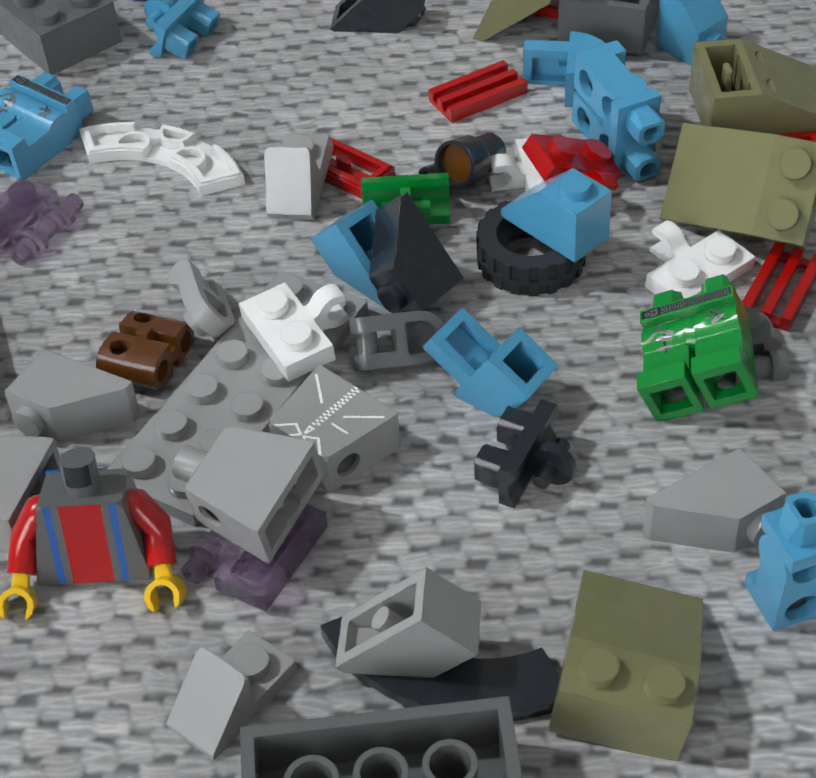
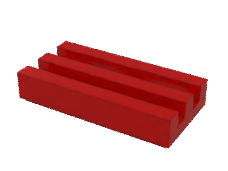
(477, 91)
(344, 176)
(793, 262)

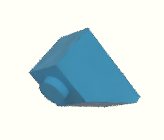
(689, 22)
(564, 213)
(348, 248)

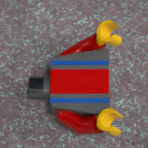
(91, 530)

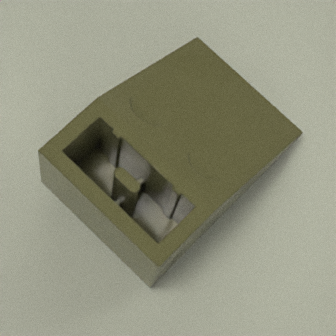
(752, 88)

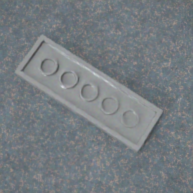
(228, 388)

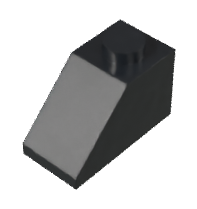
(376, 15)
(408, 259)

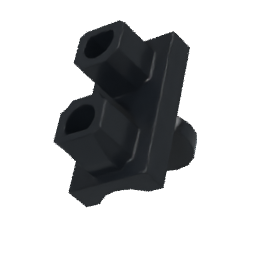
(530, 454)

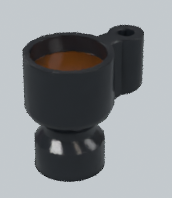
(465, 158)

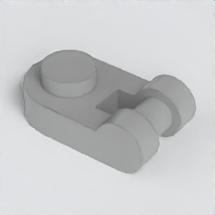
(203, 298)

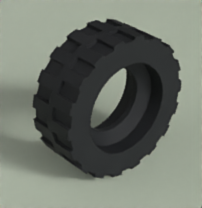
(519, 272)

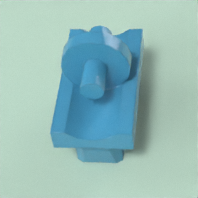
(172, 23)

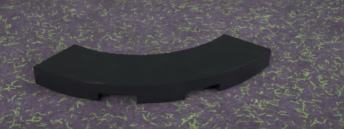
(526, 678)

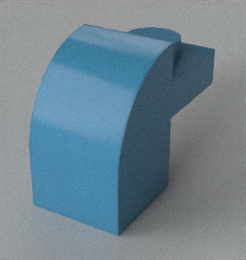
(555, 61)
(487, 371)

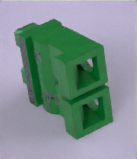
(693, 346)

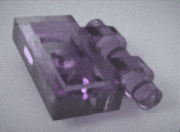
(26, 205)
(247, 576)

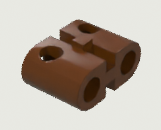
(145, 349)

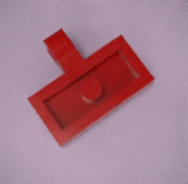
(559, 154)

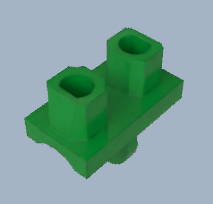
(427, 191)

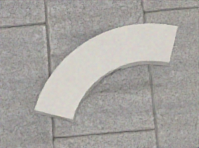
(203, 165)

